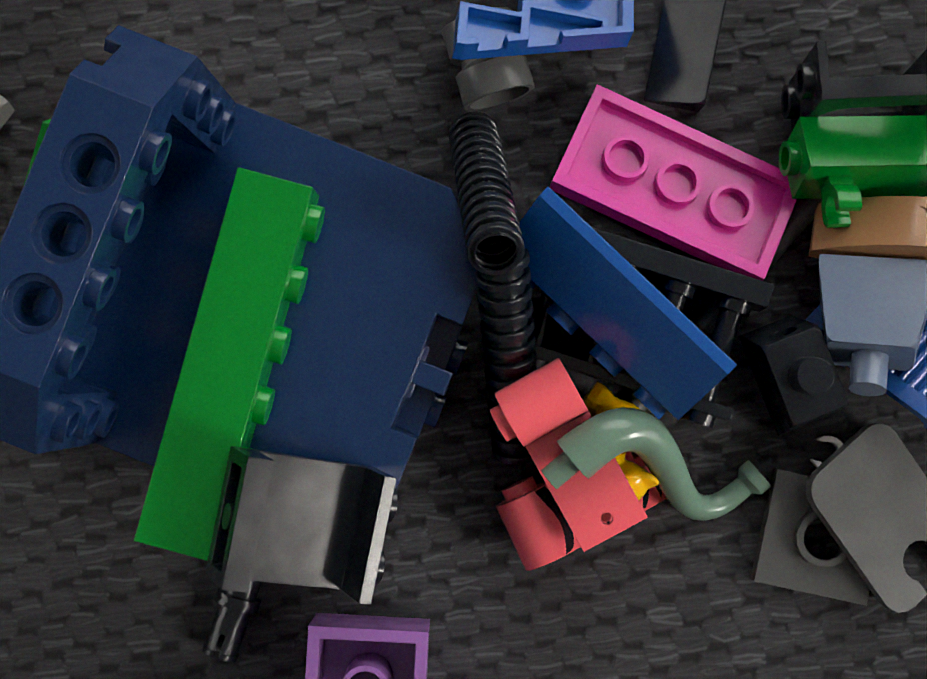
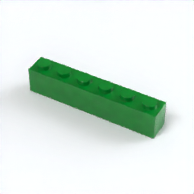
(230, 356)

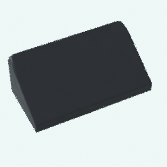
(684, 53)

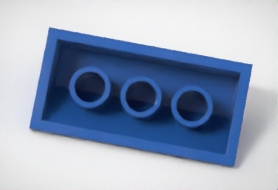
(619, 311)

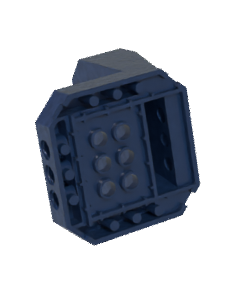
(119, 247)

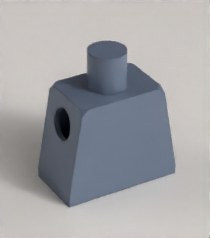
(872, 315)

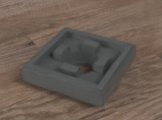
(781, 550)

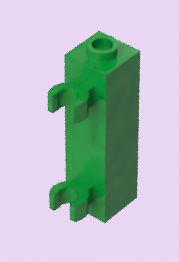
(853, 160)

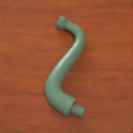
(634, 430)

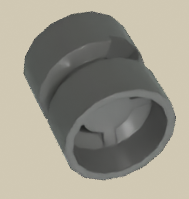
(489, 80)

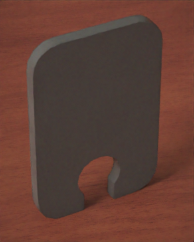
(874, 508)

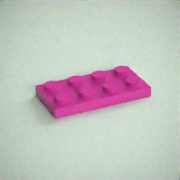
(676, 184)

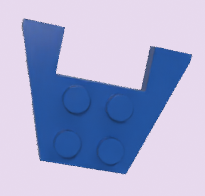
(541, 27)

